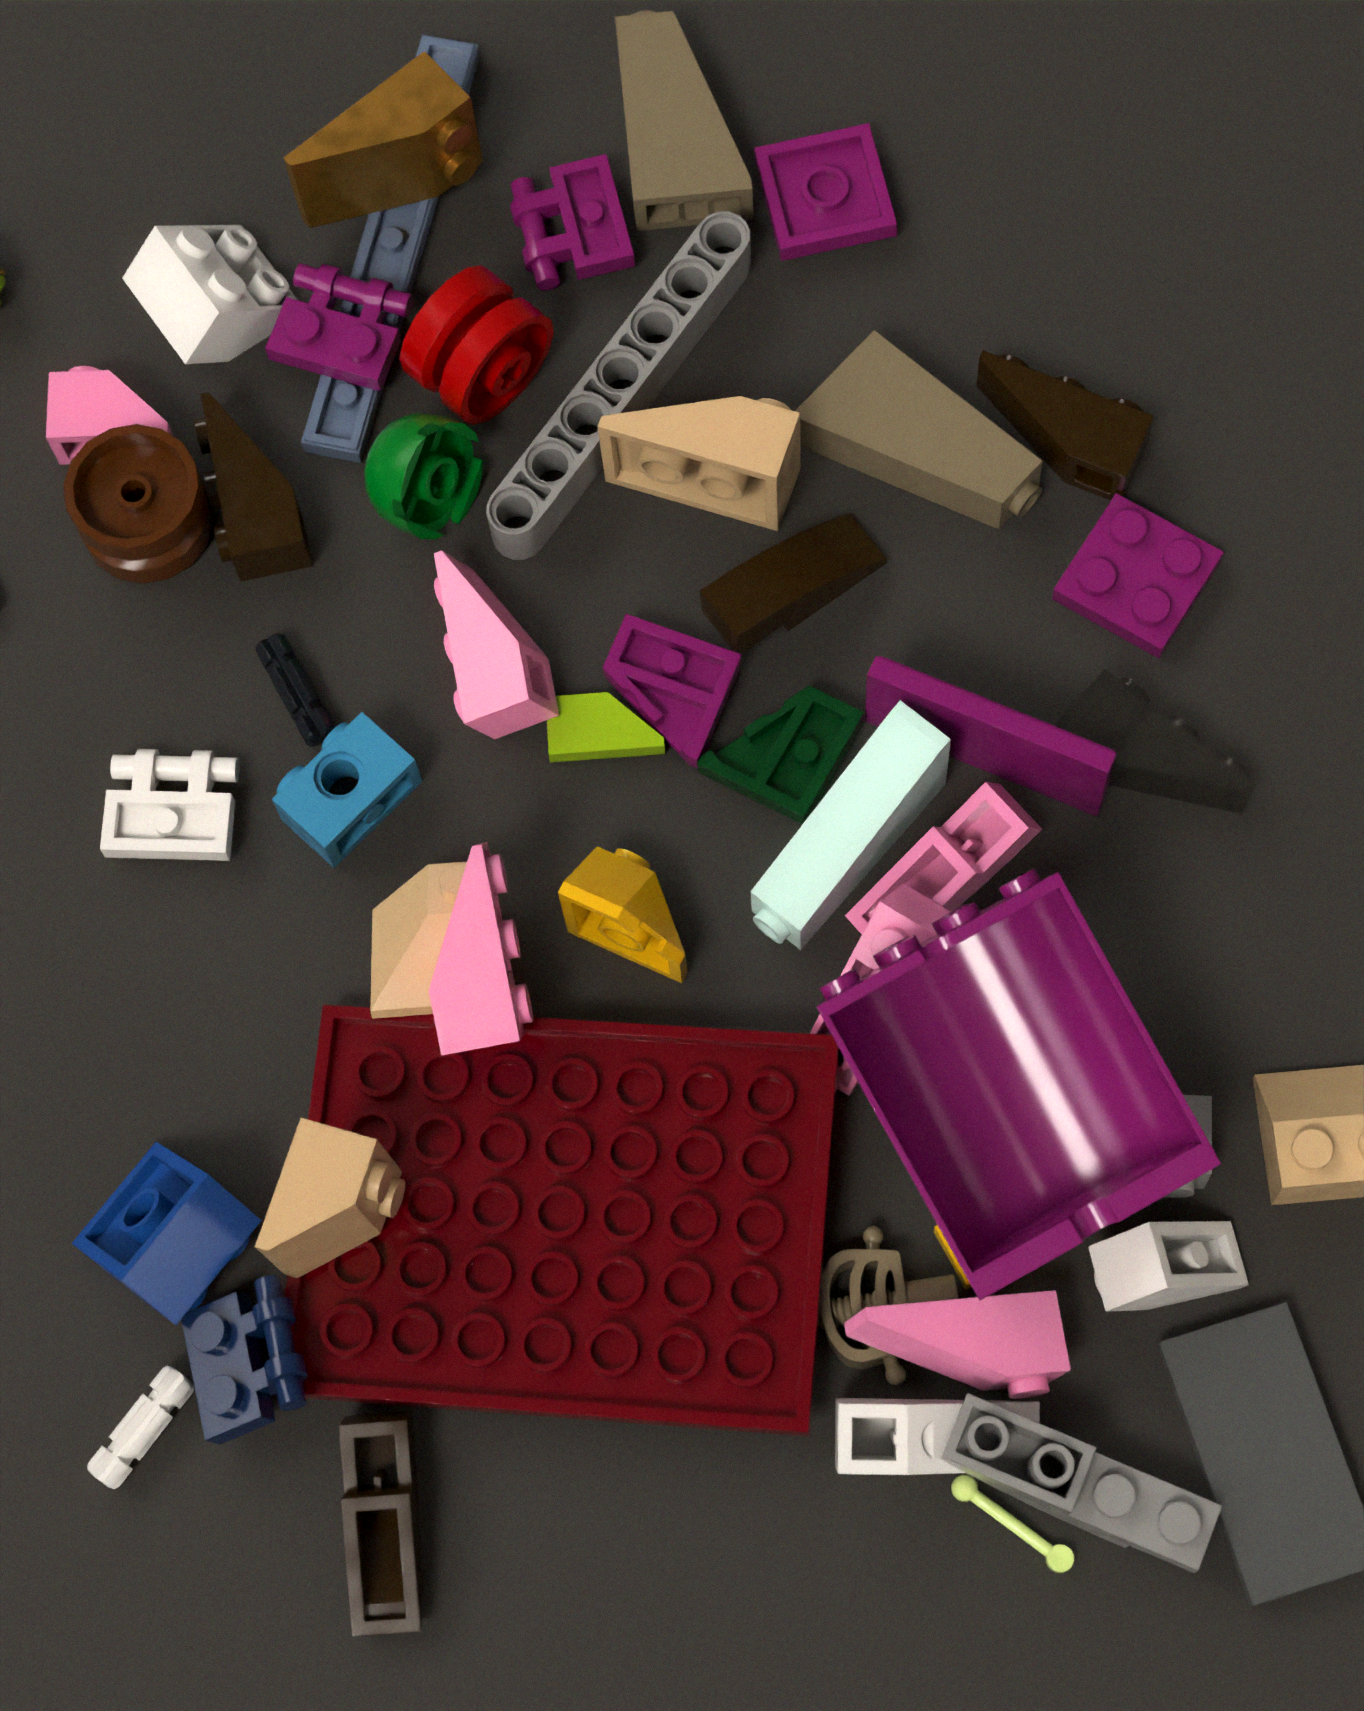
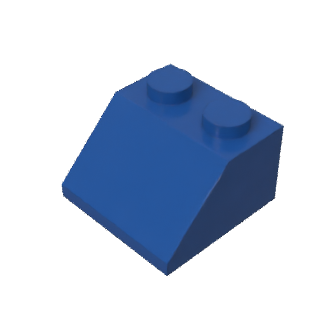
(167, 1232)

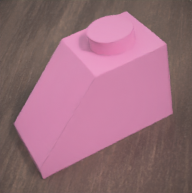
(89, 403)

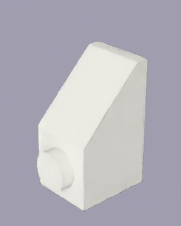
(1167, 1264)

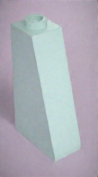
(852, 826)

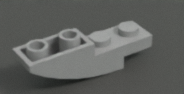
(1079, 1484)

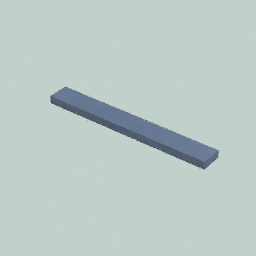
(392, 252)

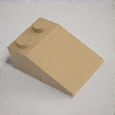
(709, 454)

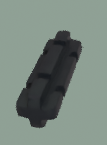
(295, 689)

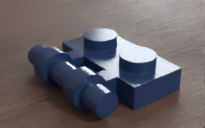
(228, 1362)

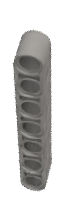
(623, 358)

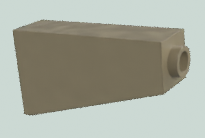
(676, 135)
(918, 435)

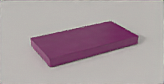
(996, 736)

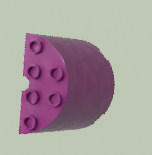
(1015, 1080)

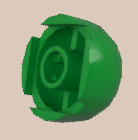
(423, 473)

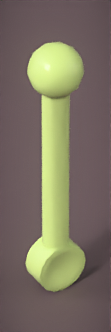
(1058, 1557)

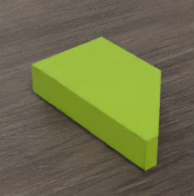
(598, 728)

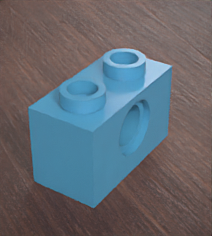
(341, 822)

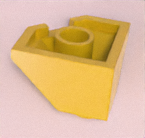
(622, 909)

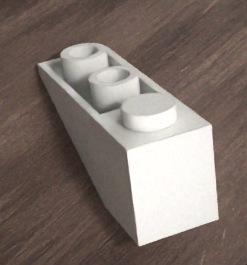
(902, 1434)

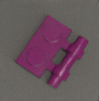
(590, 216)
(333, 342)

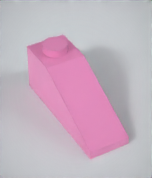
(983, 1343)

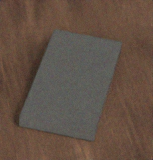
(1267, 1453)

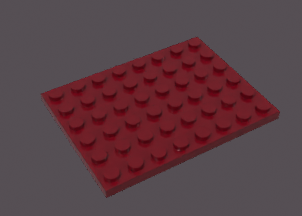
(580, 1222)

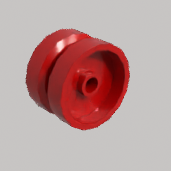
(476, 344)

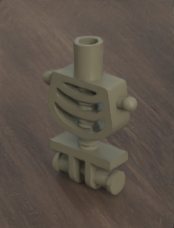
(888, 1266)

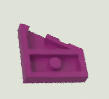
(672, 682)

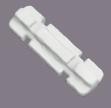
(140, 1427)

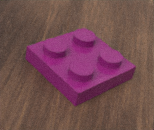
(825, 192)
(1137, 575)

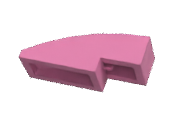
(959, 855)

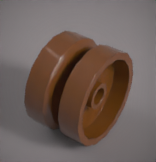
(138, 503)

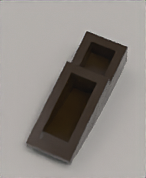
(789, 581)
(381, 1523)

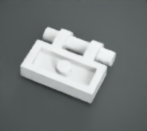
(170, 822)

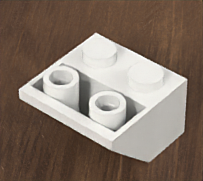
(207, 289)

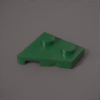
(789, 754)

